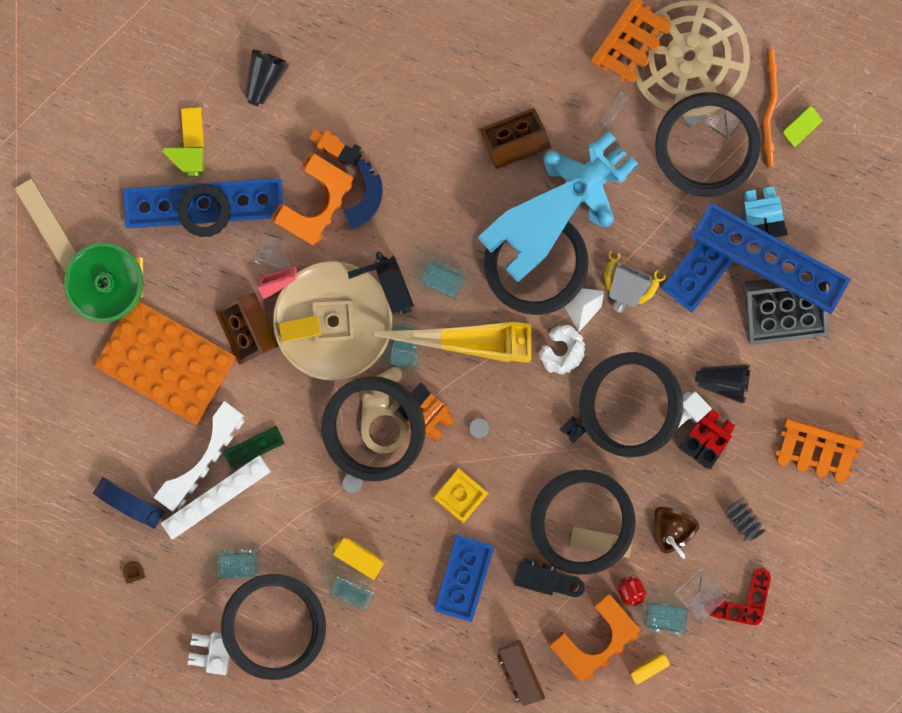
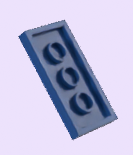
(696, 276)
(464, 578)

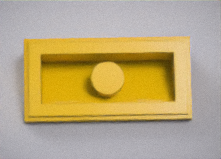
(300, 329)
(649, 668)

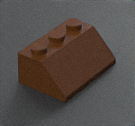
(515, 138)
(247, 328)
(520, 673)

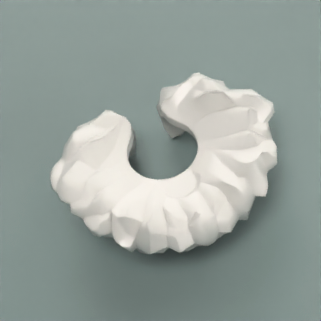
(571, 359)

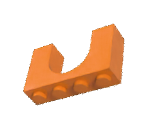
(335, 185)
(622, 631)

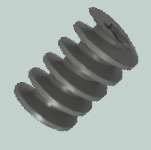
(744, 520)

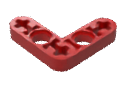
(750, 605)

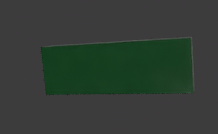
(254, 447)

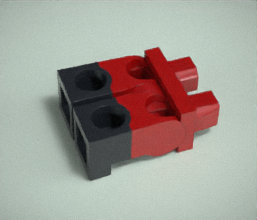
(707, 432)

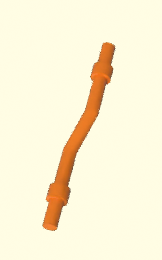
(771, 69)

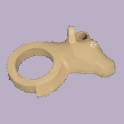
(378, 404)

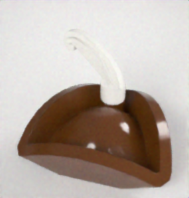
(673, 529)

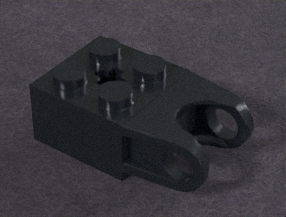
(545, 579)

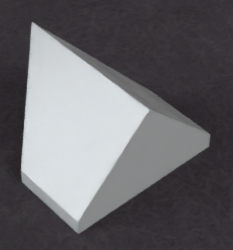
(584, 307)

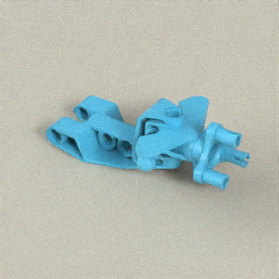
(539, 222)

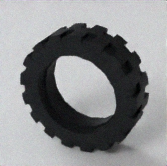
(188, 196)

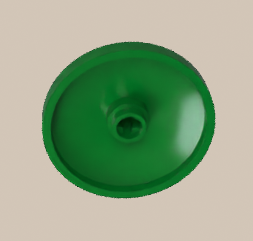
(103, 282)

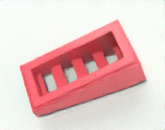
(274, 282)

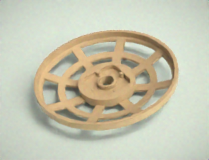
(703, 59)

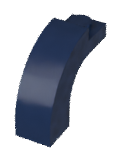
(369, 206)
(128, 503)

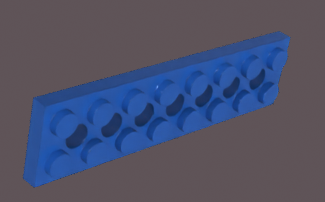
(233, 190)
(771, 271)

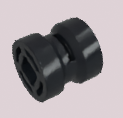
(572, 429)

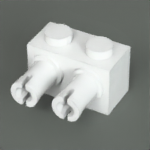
(693, 407)
(217, 660)

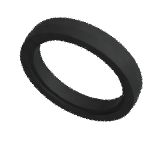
(714, 188)
(549, 305)
(587, 404)
(340, 456)
(546, 496)
(318, 627)

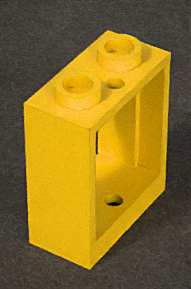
(358, 557)

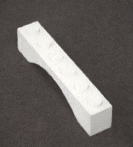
(224, 423)
(216, 497)

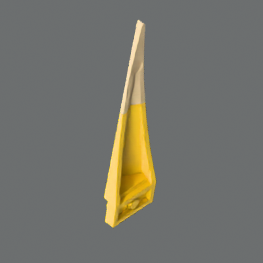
(494, 341)

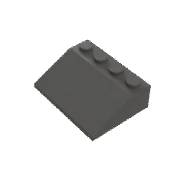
(780, 315)

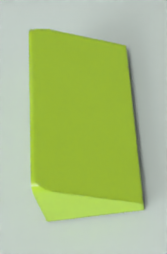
(802, 126)

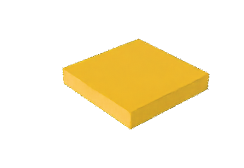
(460, 495)

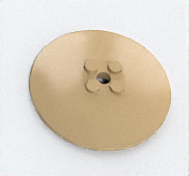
(356, 302)

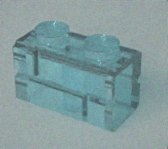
(442, 278)
(237, 564)
(352, 593)
(667, 618)

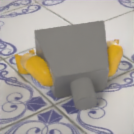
(628, 285)

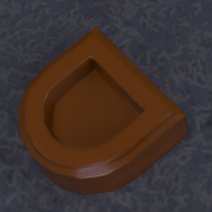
(133, 571)

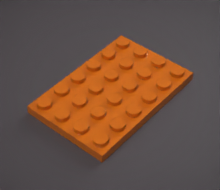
(165, 362)

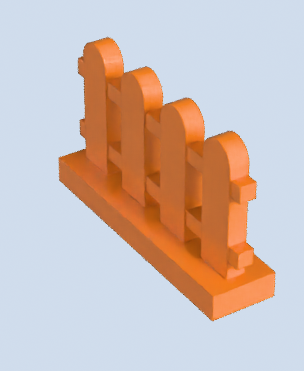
(615, 42)
(829, 446)

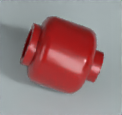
(632, 591)

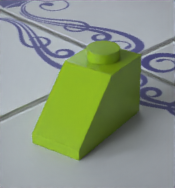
(188, 160)

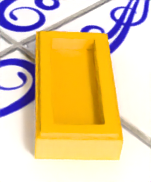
(192, 127)

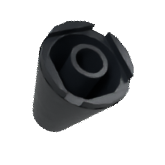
(263, 76)
(727, 380)

